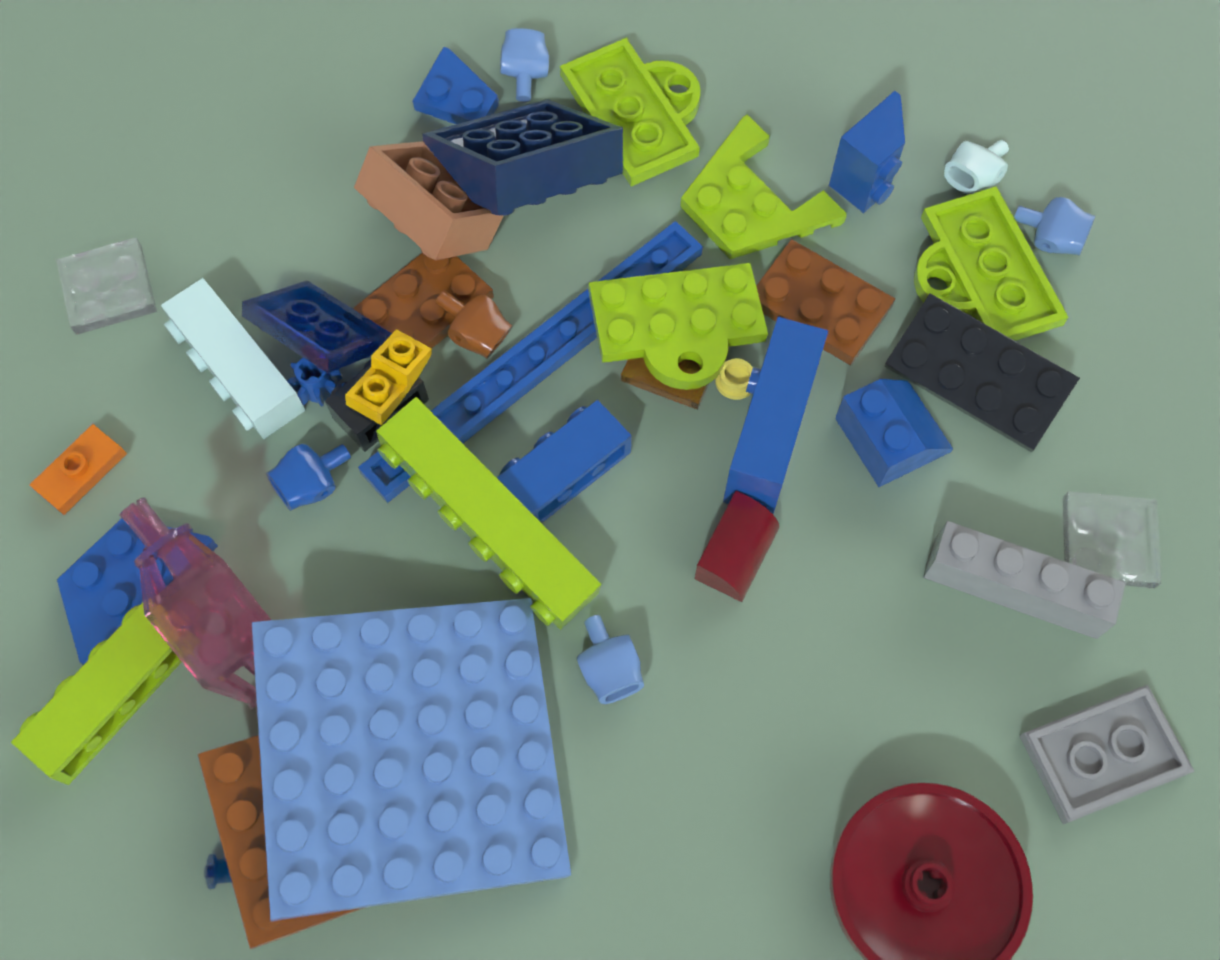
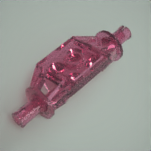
(203, 611)

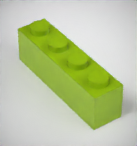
(97, 699)

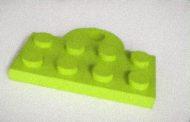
(637, 96)
(987, 266)
(678, 319)

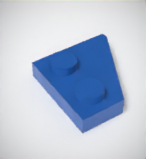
(454, 92)

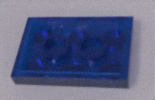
(315, 325)

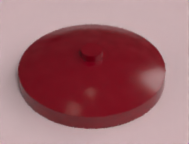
(930, 878)

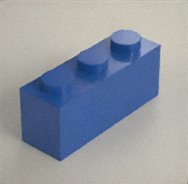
(567, 460)

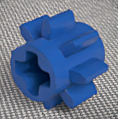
(312, 382)

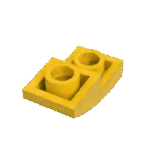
(390, 378)

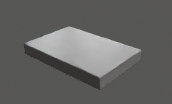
(1106, 754)

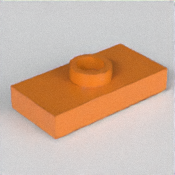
(78, 469)

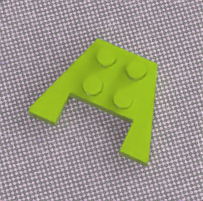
(740, 208)

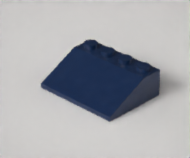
(528, 154)

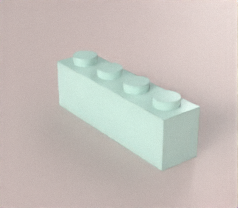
(233, 359)

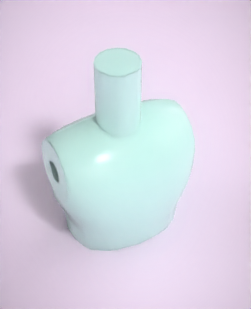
(976, 167)

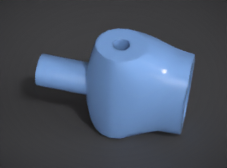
(524, 58)
(1060, 227)
(610, 664)

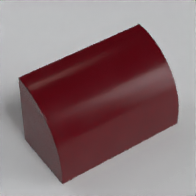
(737, 547)

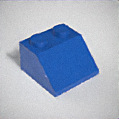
(870, 155)
(891, 429)

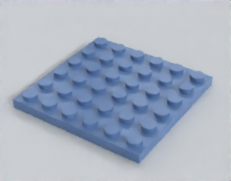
(404, 756)

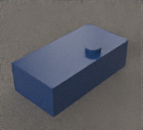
(775, 412)

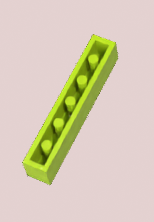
(487, 513)

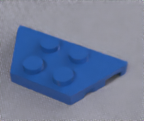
(106, 586)

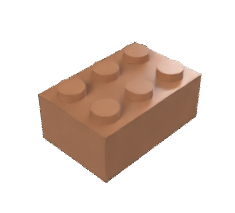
(424, 201)

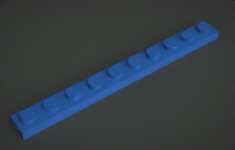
(535, 356)

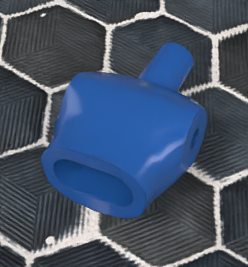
(304, 476)

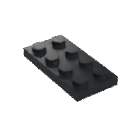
(981, 372)

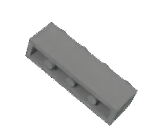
(1025, 580)

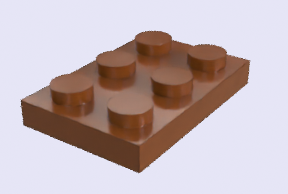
(410, 295)
(823, 295)

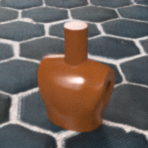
(475, 325)

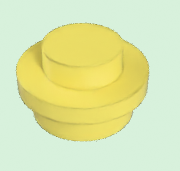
(734, 379)

